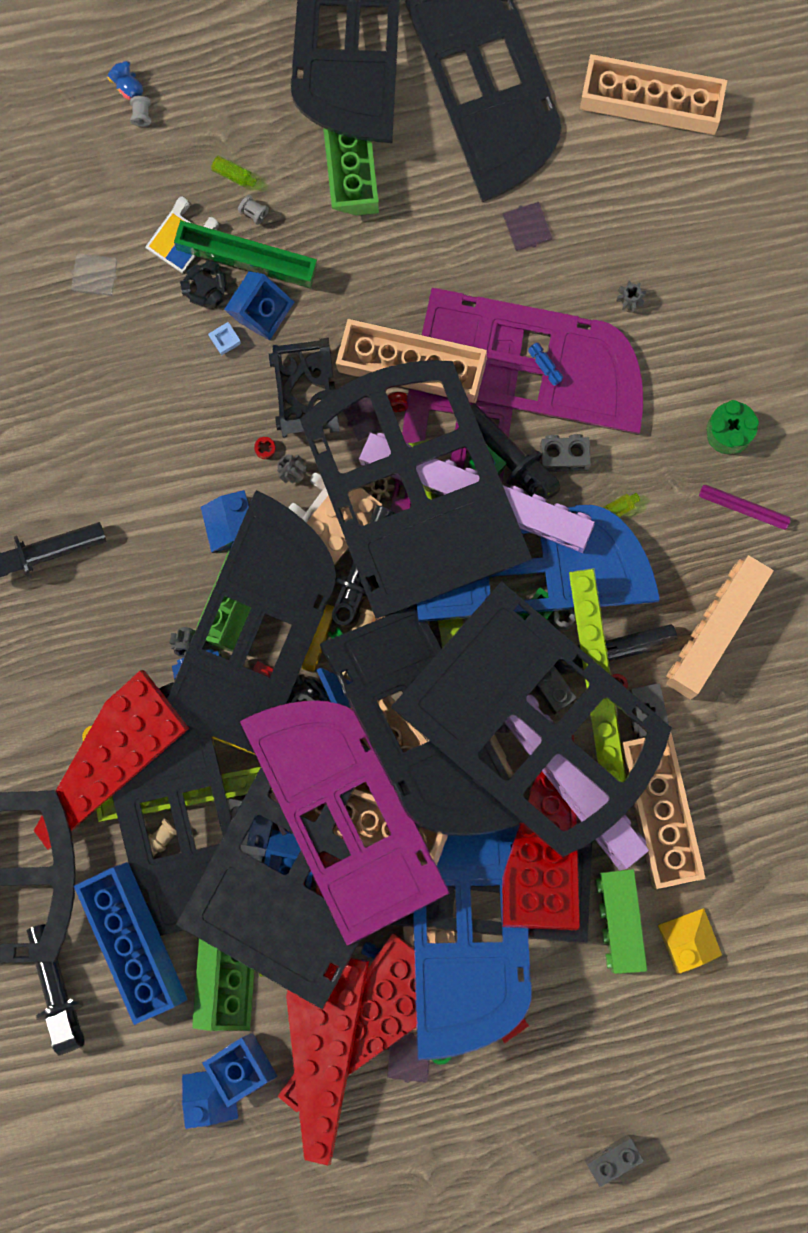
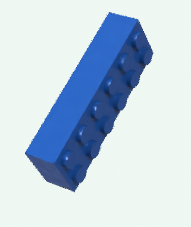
(130, 943)

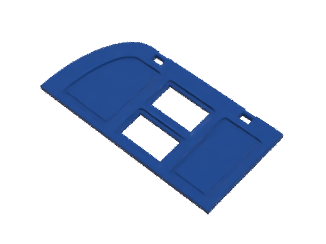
(612, 549)
(465, 988)

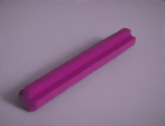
(745, 507)

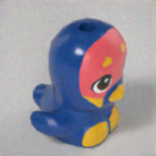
(125, 80)

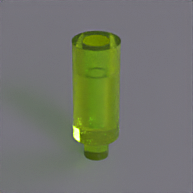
(232, 172)
(623, 504)

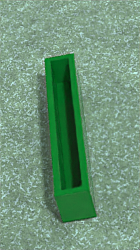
(245, 254)

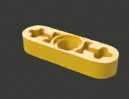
(315, 650)

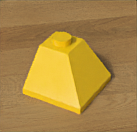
(690, 941)

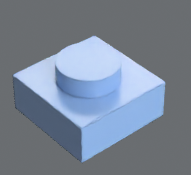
(224, 338)

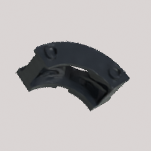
(319, 361)

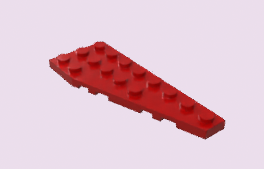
(123, 740)
(537, 881)
(385, 1009)
(322, 1057)

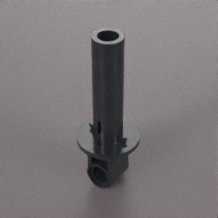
(525, 469)
(26, 556)
(352, 589)
(630, 646)
(60, 1011)

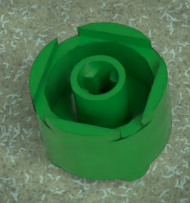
(736, 415)

